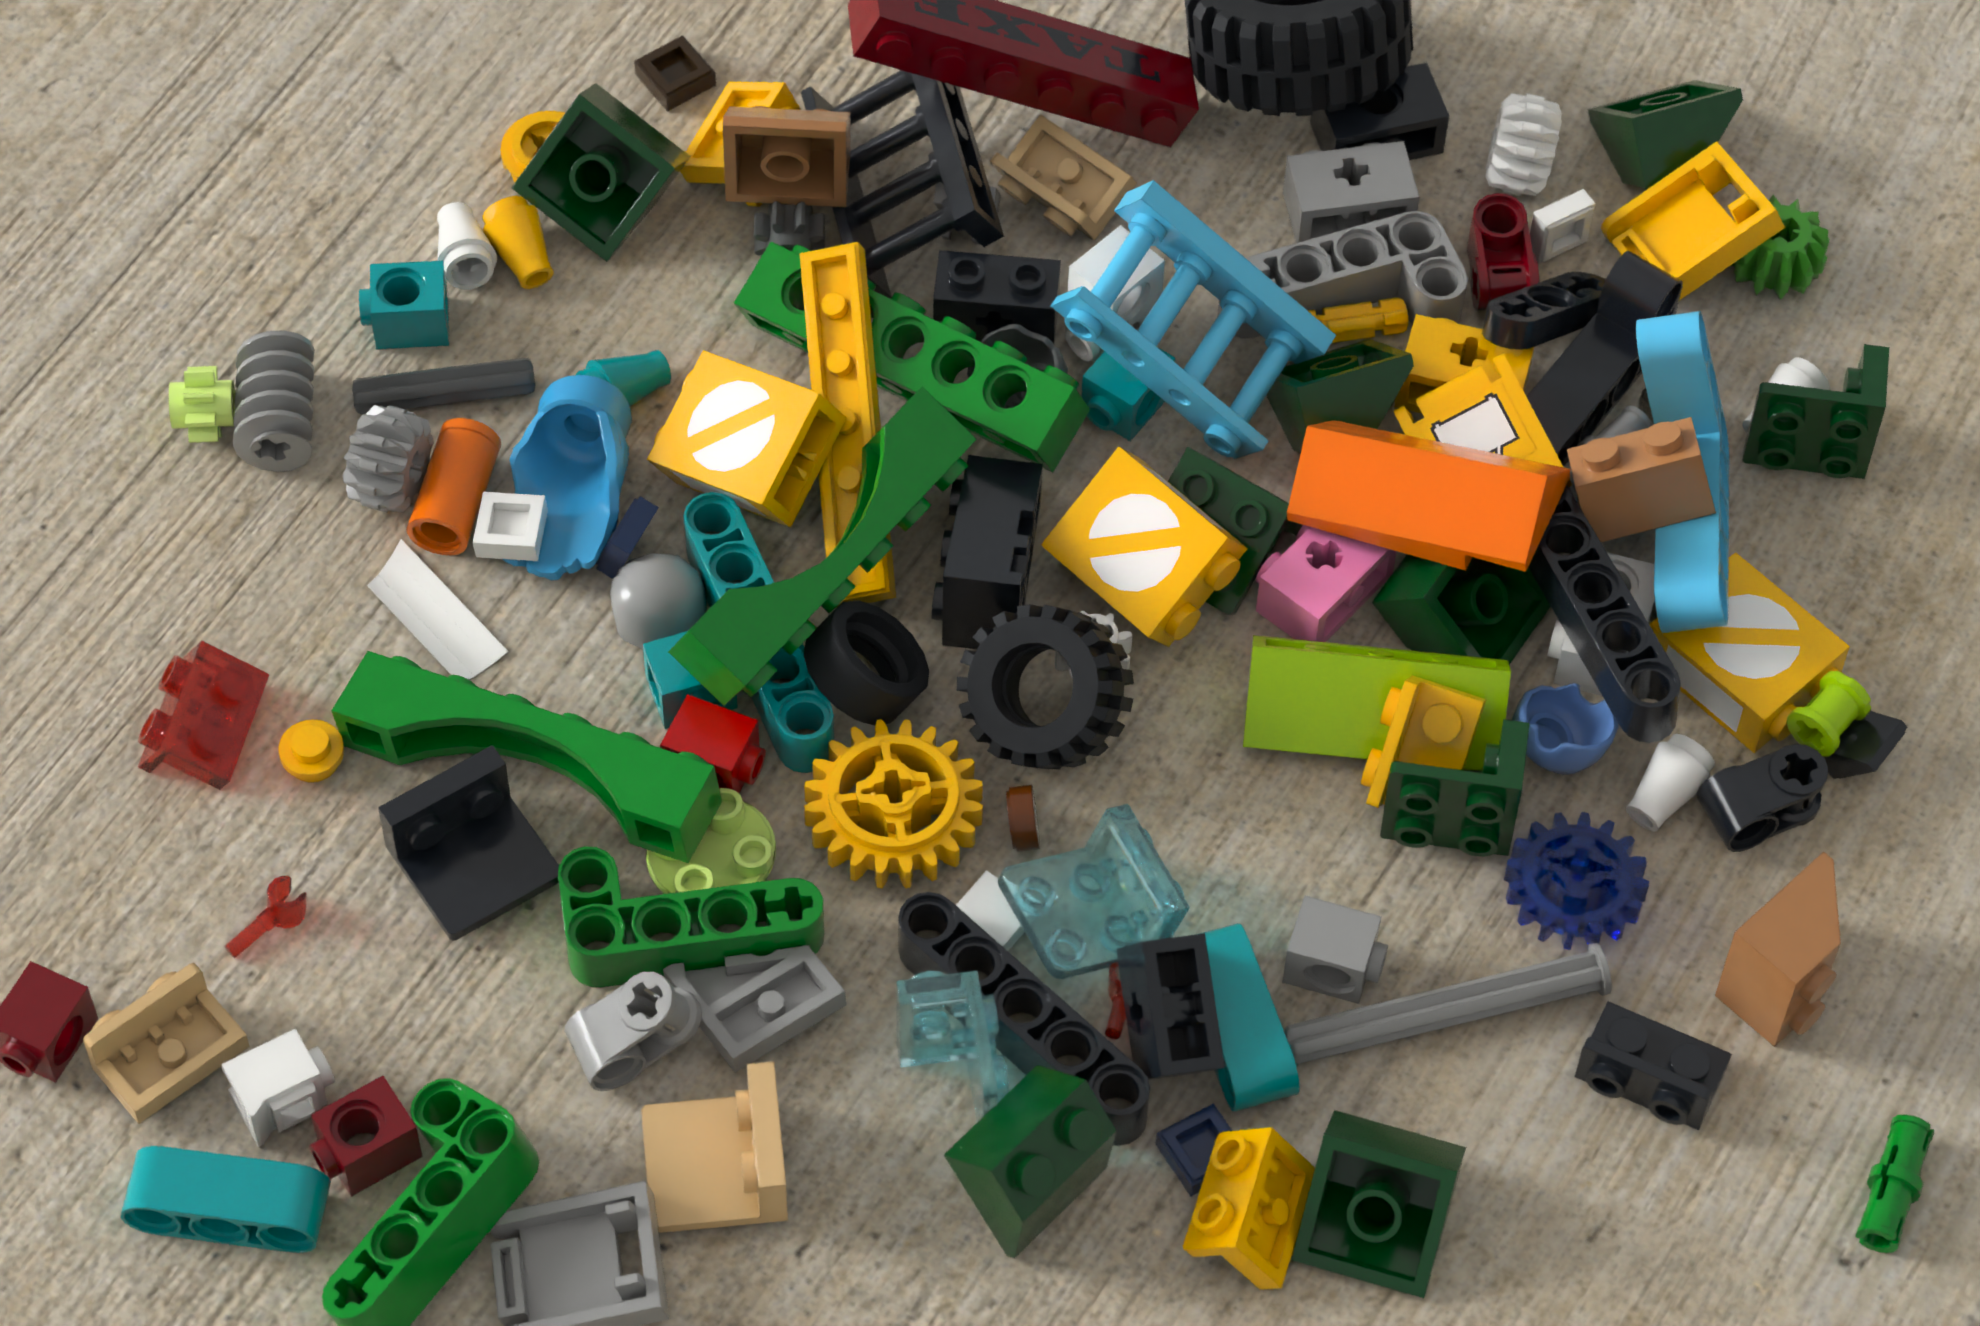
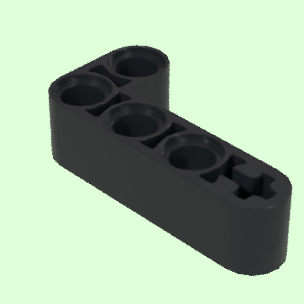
(1604, 355)

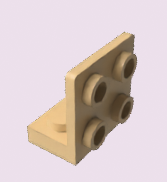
(717, 1157)

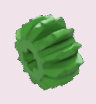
(1789, 256)

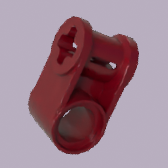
(1499, 260)

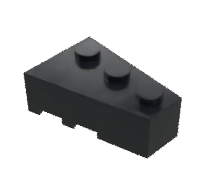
(989, 546)

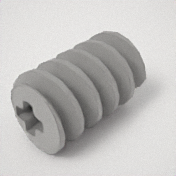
(274, 401)

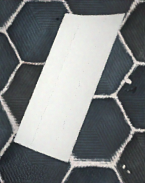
(435, 615)

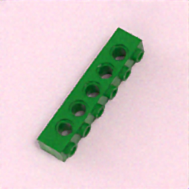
(1034, 429)

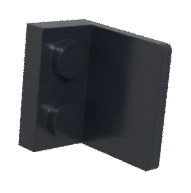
(467, 845)

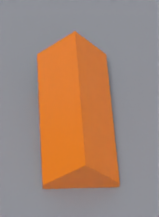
(1423, 495)

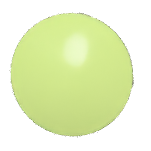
(732, 852)

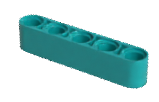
(736, 557)

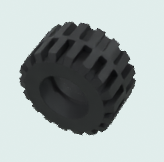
(996, 677)

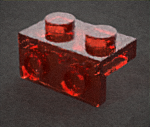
(202, 715)

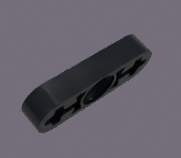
(1543, 310)

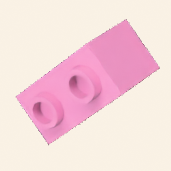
(1320, 582)

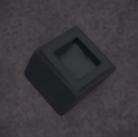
(1865, 745)

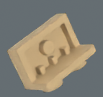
(1064, 177)
(163, 1042)

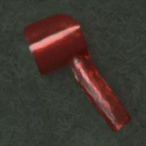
(276, 914)
(1117, 1014)

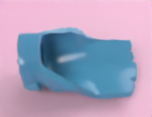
(579, 461)

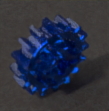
(1576, 880)

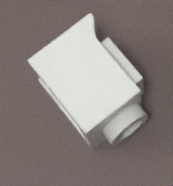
(278, 1084)

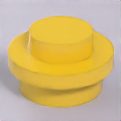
(311, 750)

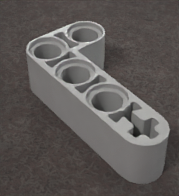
(1371, 262)

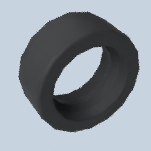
(848, 680)

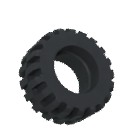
(1298, 51)

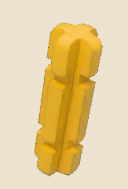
(1362, 319)

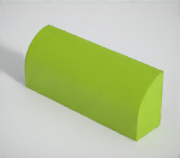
(1333, 695)

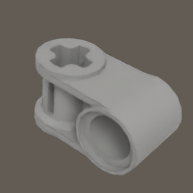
(628, 1029)

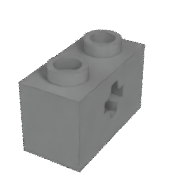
(1347, 188)

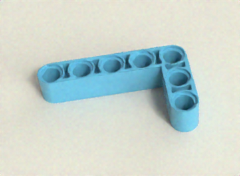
(1691, 554)

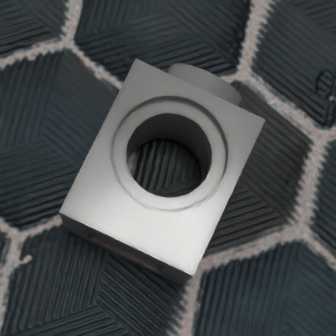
(1334, 950)

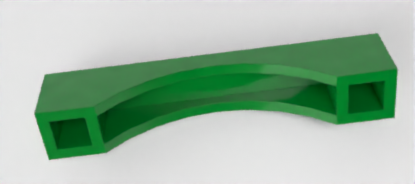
(749, 625)
(416, 714)

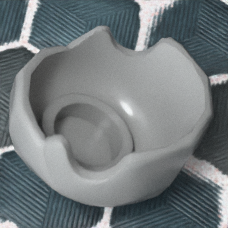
(656, 598)

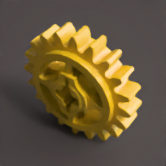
(904, 788)

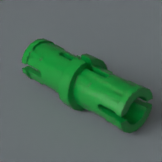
(1895, 1183)

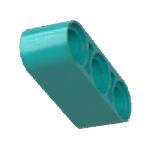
(1252, 1037)
(226, 1199)

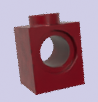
(44, 1022)
(366, 1110)

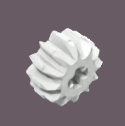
(1523, 144)

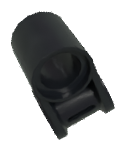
(1764, 796)

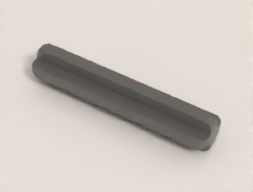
(445, 385)

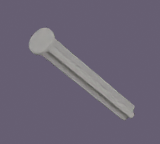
(1450, 1005)

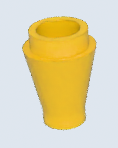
(518, 238)

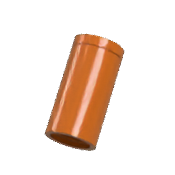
(454, 486)

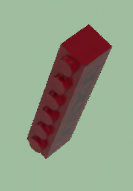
(1032, 62)

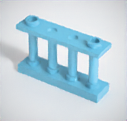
(1244, 296)

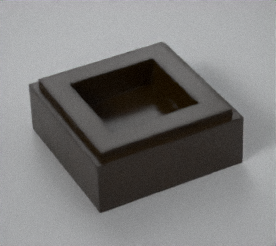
(675, 73)

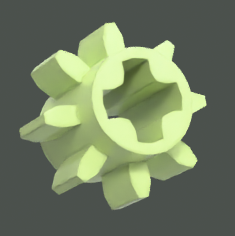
(202, 404)

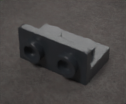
(1652, 1066)

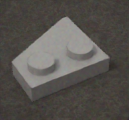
(760, 1000)

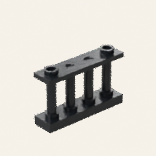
(953, 163)

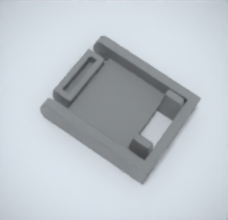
(571, 1261)

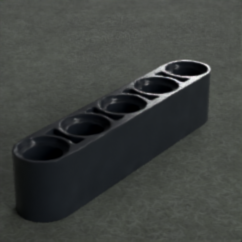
(1606, 625)
(1016, 989)

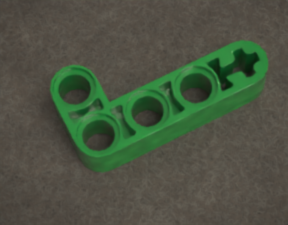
(687, 914)
(442, 1214)

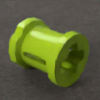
(1829, 713)

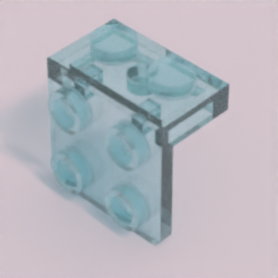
(1095, 897)
(951, 1021)

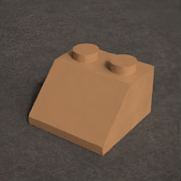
(786, 155)
(1641, 480)
(1785, 956)

